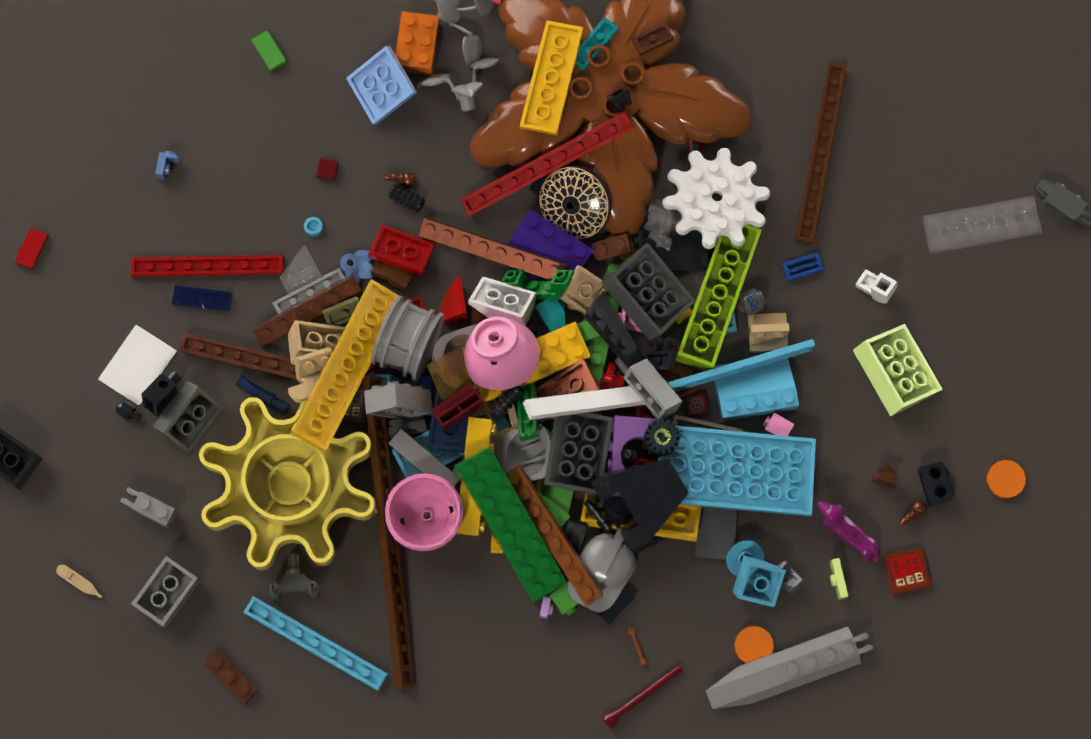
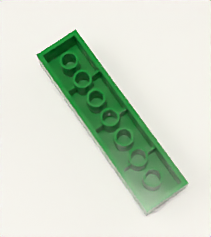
(510, 524)

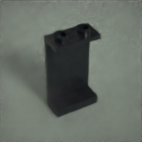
(684, 254)

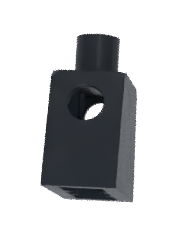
(160, 393)

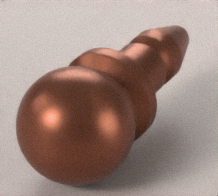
(407, 179)
(918, 509)

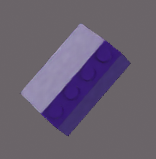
(548, 240)

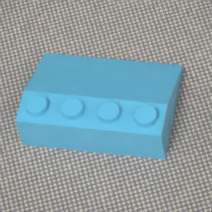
(756, 392)

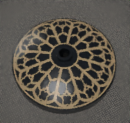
(576, 201)

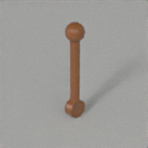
(631, 631)

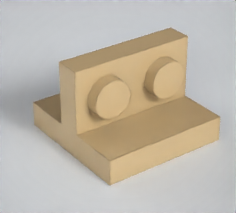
(582, 290)
(767, 332)

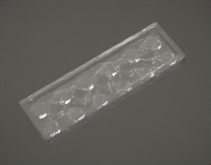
(982, 224)

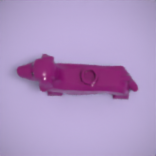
(849, 532)

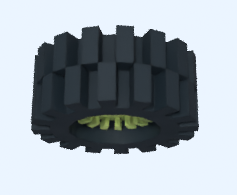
(670, 432)

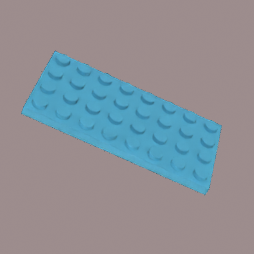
(745, 470)

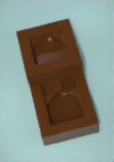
(395, 276)

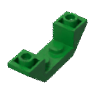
(544, 289)

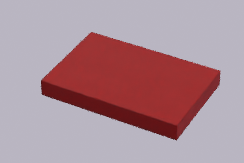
(401, 250)

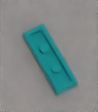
(599, 36)

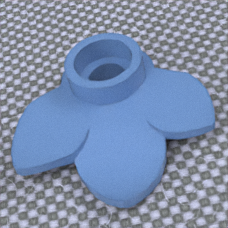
(361, 266)

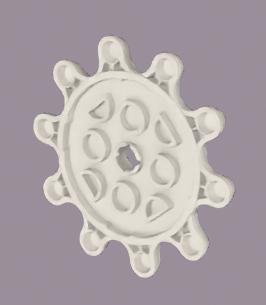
(711, 216)

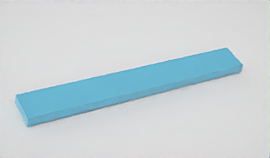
(741, 366)
(315, 643)

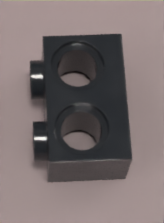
(930, 484)

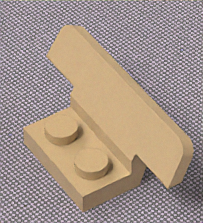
(308, 370)

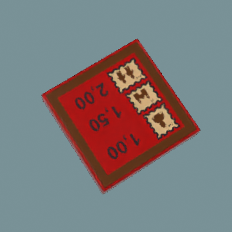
(907, 571)

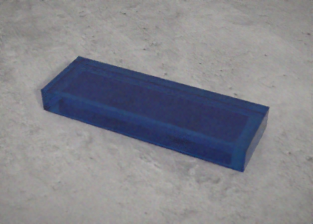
(201, 298)

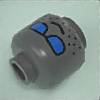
(751, 301)

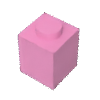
(777, 425)

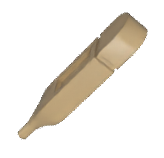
(77, 580)

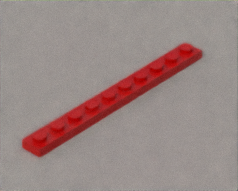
(547, 163)

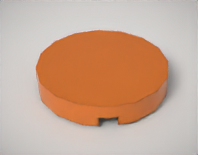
(1006, 479)
(753, 644)

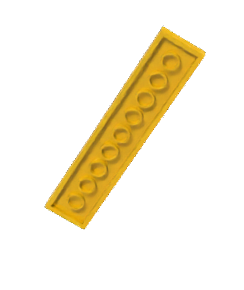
(344, 369)

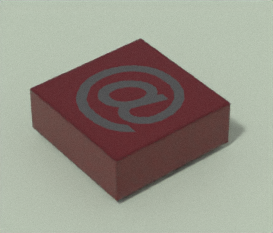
(696, 405)

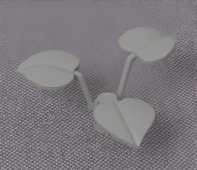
(448, 13)
(465, 92)

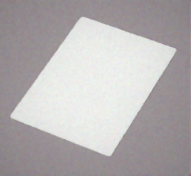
(137, 364)

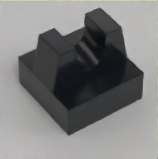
(618, 96)

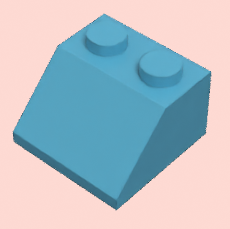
(758, 581)

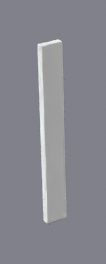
(581, 402)

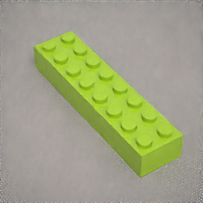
(717, 300)

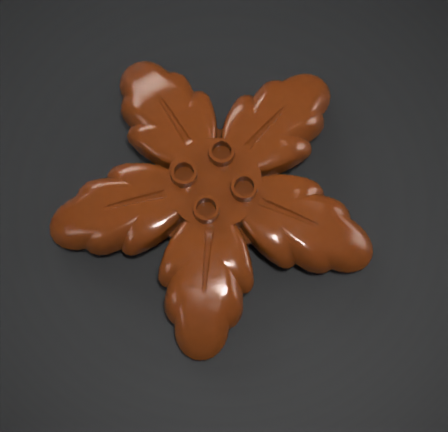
(665, 100)

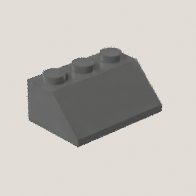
(188, 416)

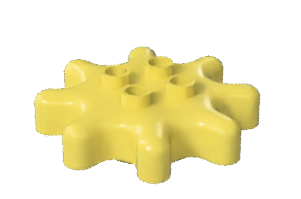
(285, 486)

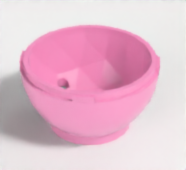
(515, 352)
(413, 499)

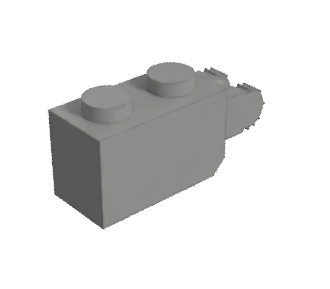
(151, 508)

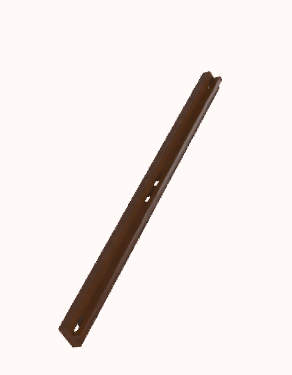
(389, 548)

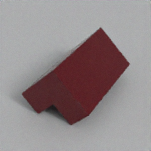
(458, 407)

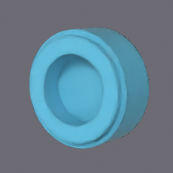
(313, 226)

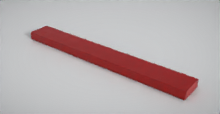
(207, 266)

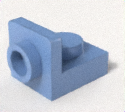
(163, 166)

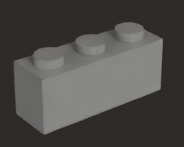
(652, 389)

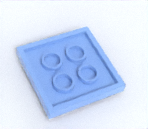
(381, 85)

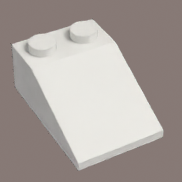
(503, 300)

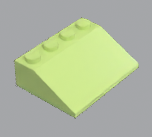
(897, 369)

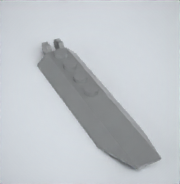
(788, 669)

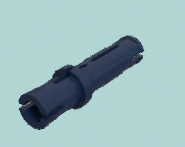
(266, 397)

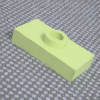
(837, 579)

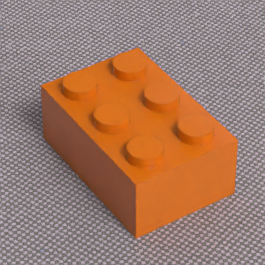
(417, 42)

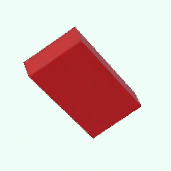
(31, 248)

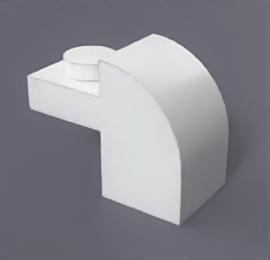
(879, 287)

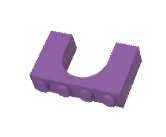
(622, 431)

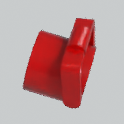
(609, 379)

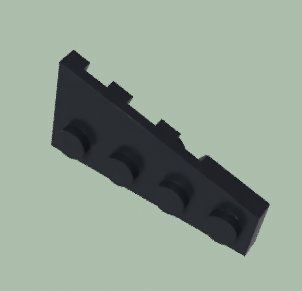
(612, 330)

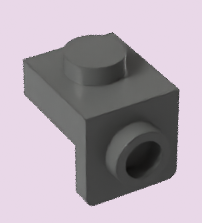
(791, 579)

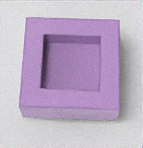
(546, 608)

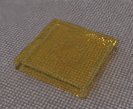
(449, 373)

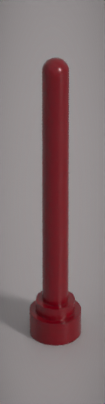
(613, 717)

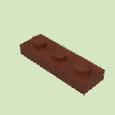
(230, 677)

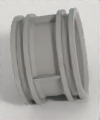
(407, 338)

